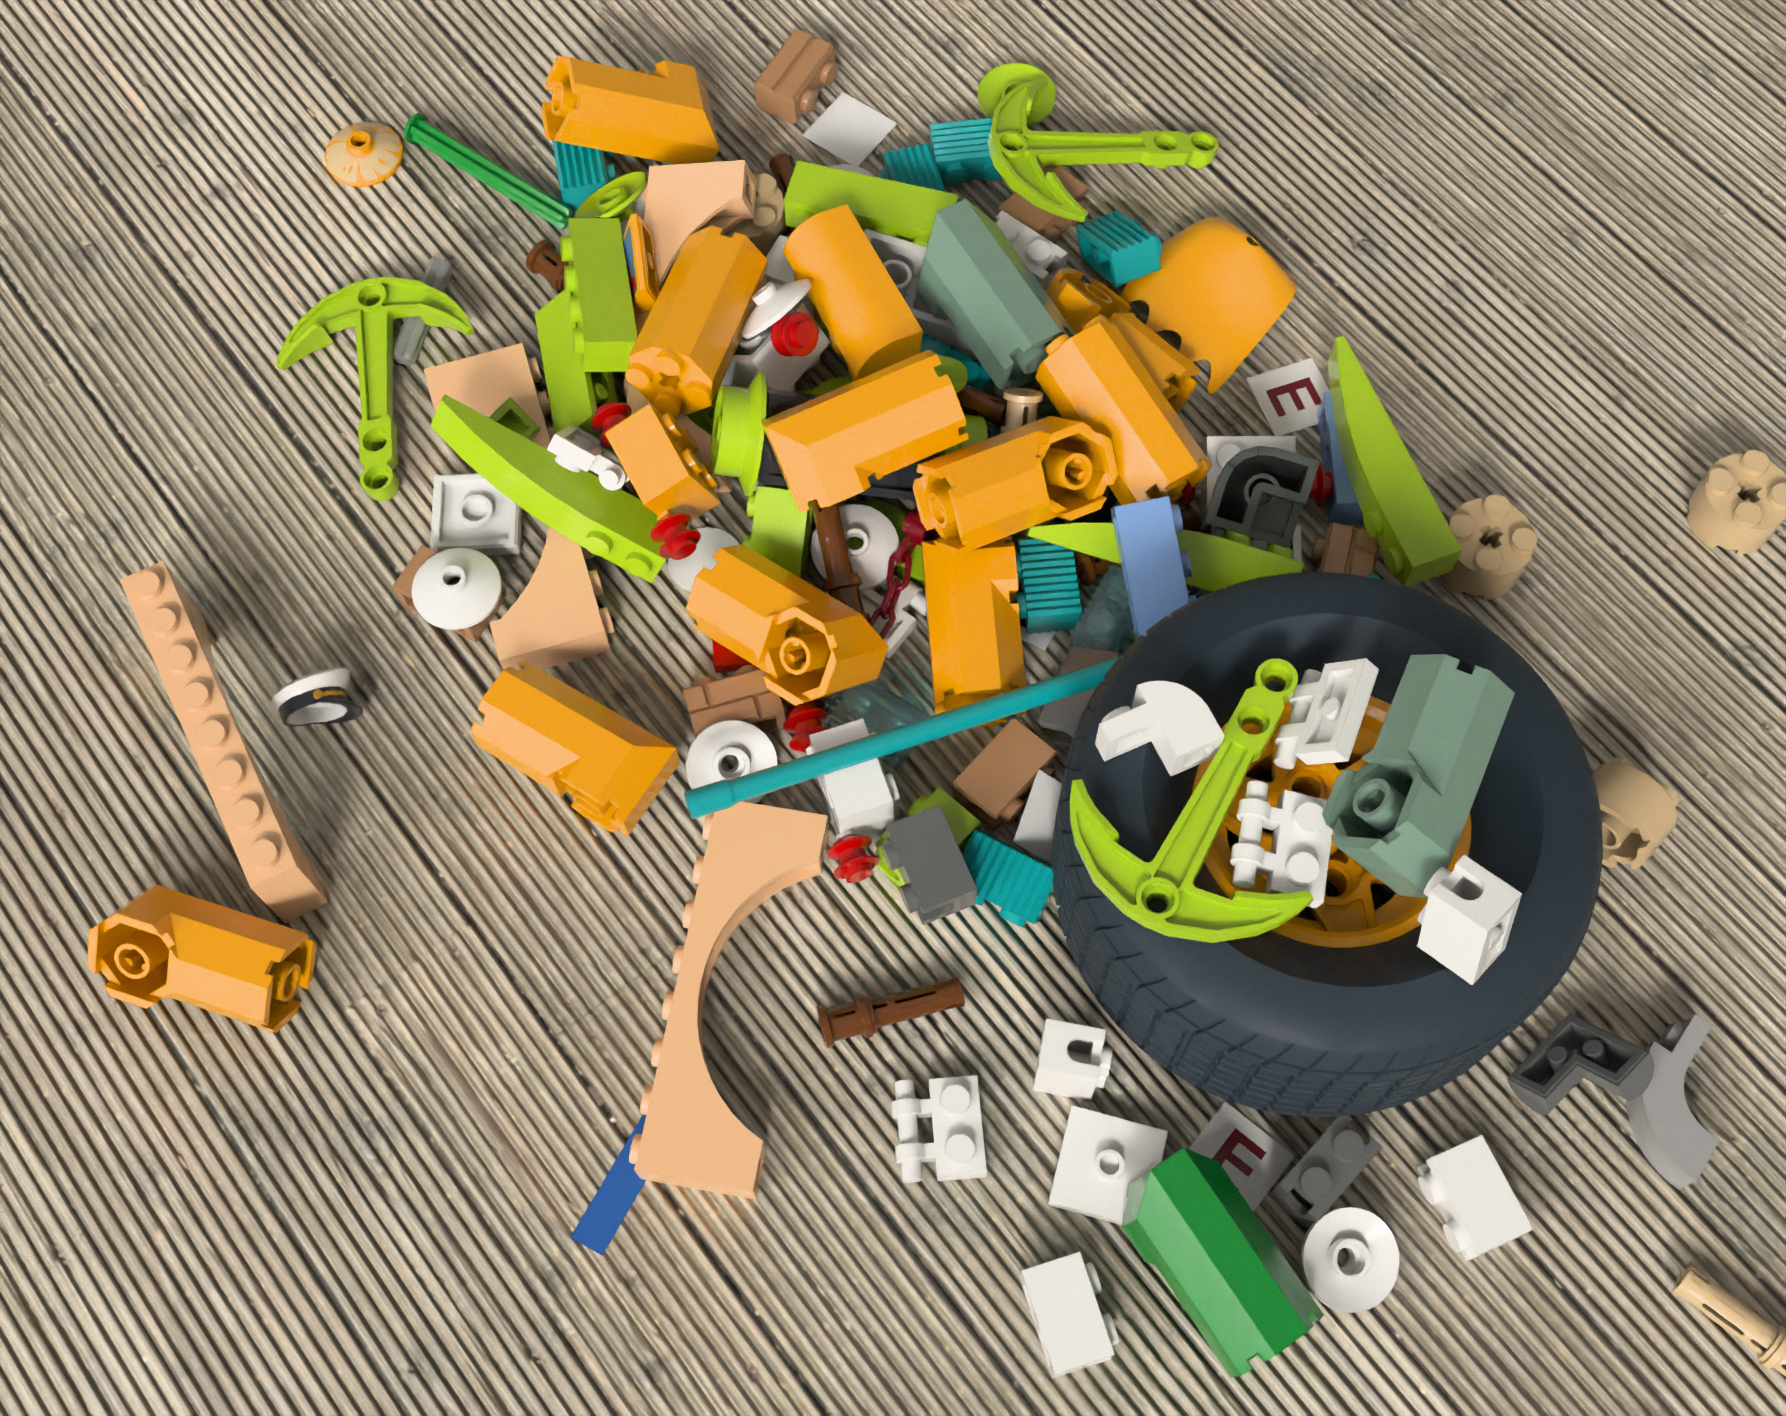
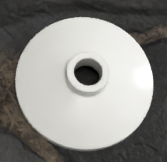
(773, 304)
(879, 544)
(458, 604)
(724, 738)
(1370, 1265)

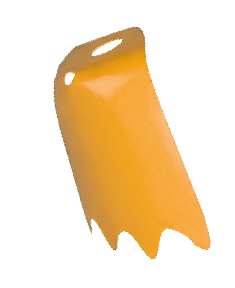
(1214, 294)

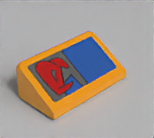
(641, 264)

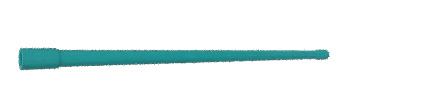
(727, 793)

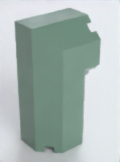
(988, 295)
(1421, 778)

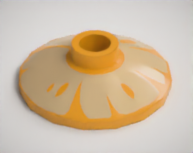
(364, 154)

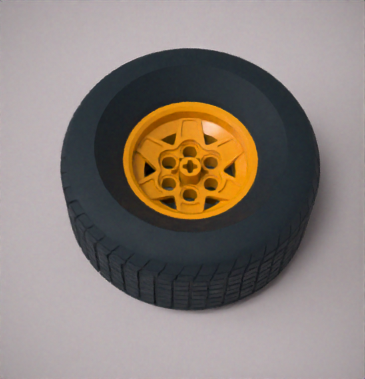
(1343, 1005)

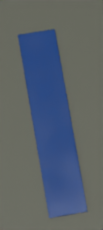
(611, 1201)

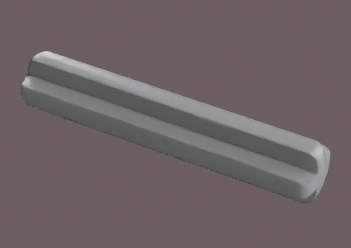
(414, 329)

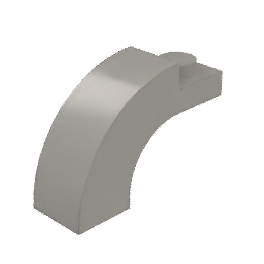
(1661, 1116)

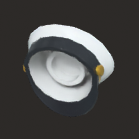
(316, 699)

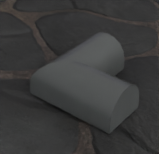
(1578, 1052)

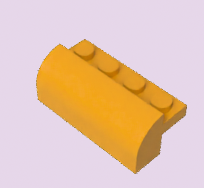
(853, 292)

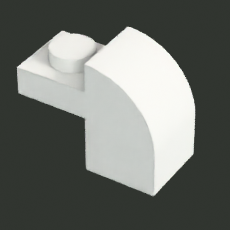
(1168, 717)

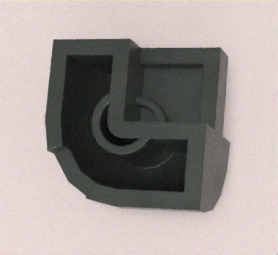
(1262, 494)

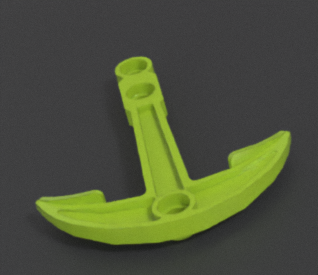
(1021, 152)
(374, 346)
(1172, 872)

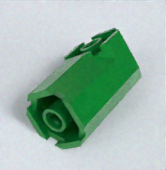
(1217, 1260)

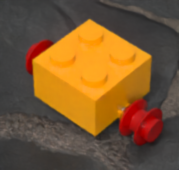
(662, 470)

